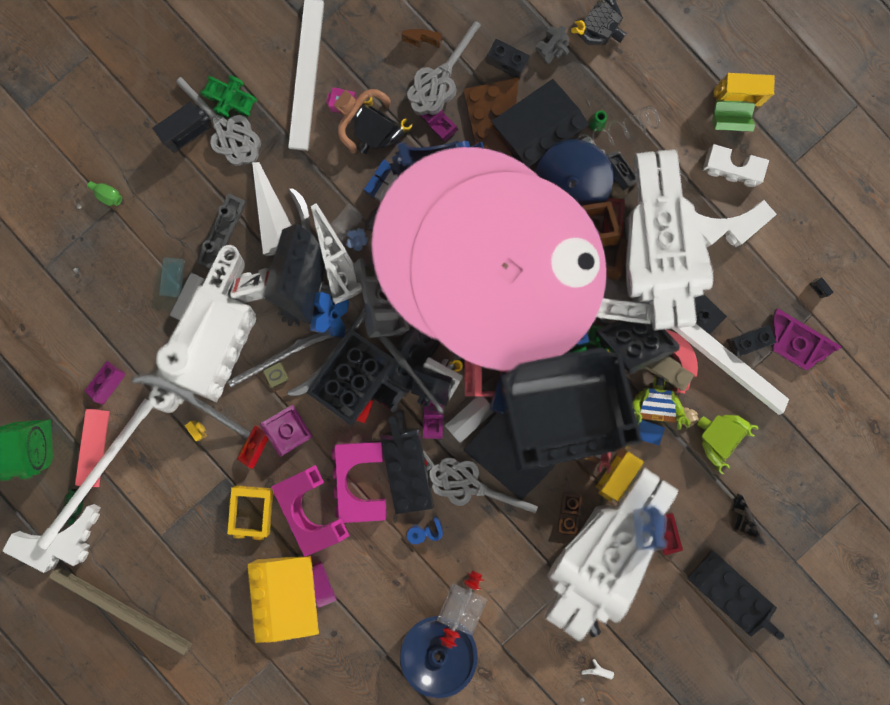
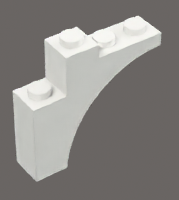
(66, 545)

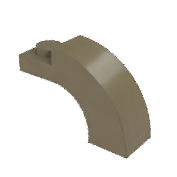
(671, 372)

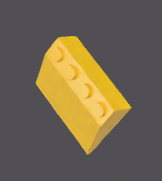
(282, 598)

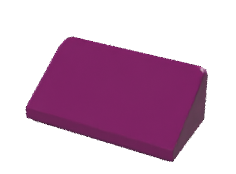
(104, 383)

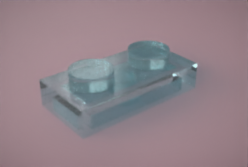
(171, 277)

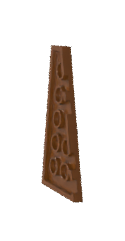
(486, 104)

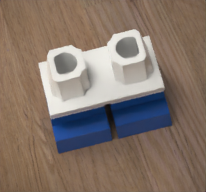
(381, 182)

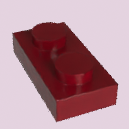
(671, 536)

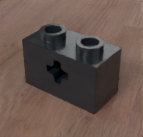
(507, 59)
(751, 340)

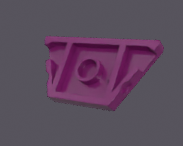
(799, 342)

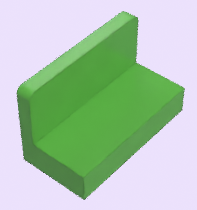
(733, 115)

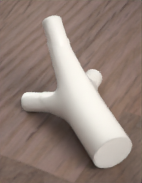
(599, 671)

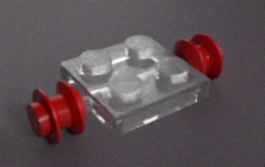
(462, 609)

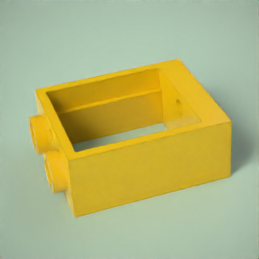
(745, 88)
(623, 470)
(259, 492)

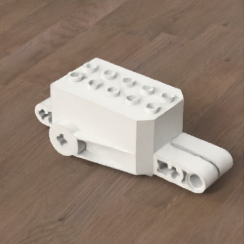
(665, 244)
(207, 337)
(601, 564)

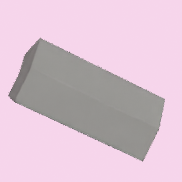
(186, 295)
(469, 418)

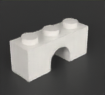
(719, 163)

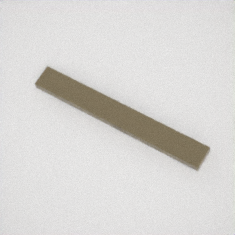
(121, 610)

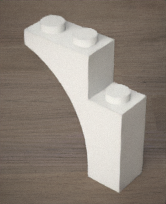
(737, 228)

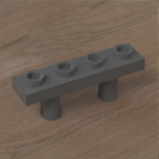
(222, 229)

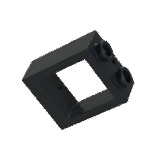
(182, 127)

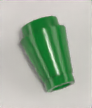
(594, 122)

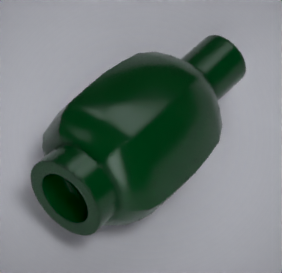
(71, 520)

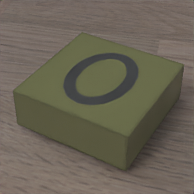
(276, 374)

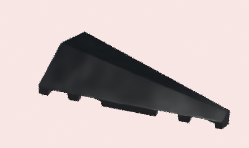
(745, 523)

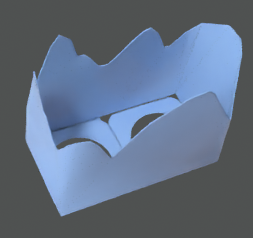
(657, 522)

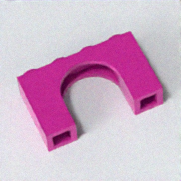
(350, 507)
(308, 535)

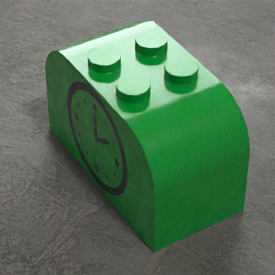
(25, 448)

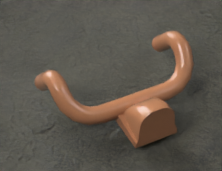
(349, 106)

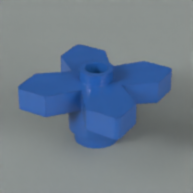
(328, 315)

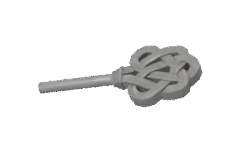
(429, 81)
(231, 125)
(481, 490)

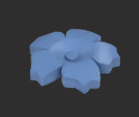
(357, 239)

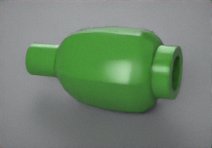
(105, 193)

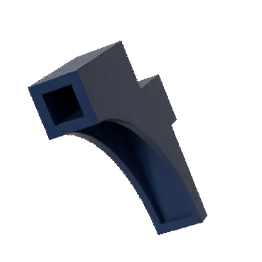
(408, 156)

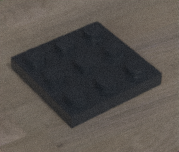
(637, 343)

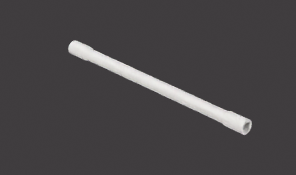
(51, 532)

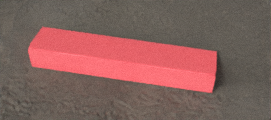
(92, 443)

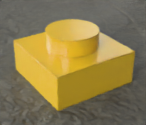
(196, 429)

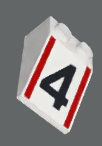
(250, 286)

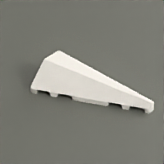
(271, 214)
(336, 260)

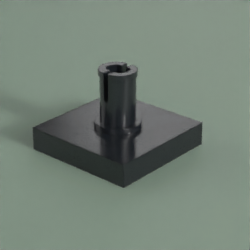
(622, 171)
(707, 314)
(435, 382)

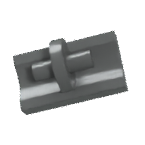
(556, 46)

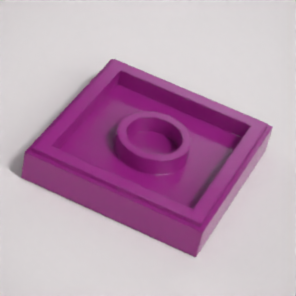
(286, 430)

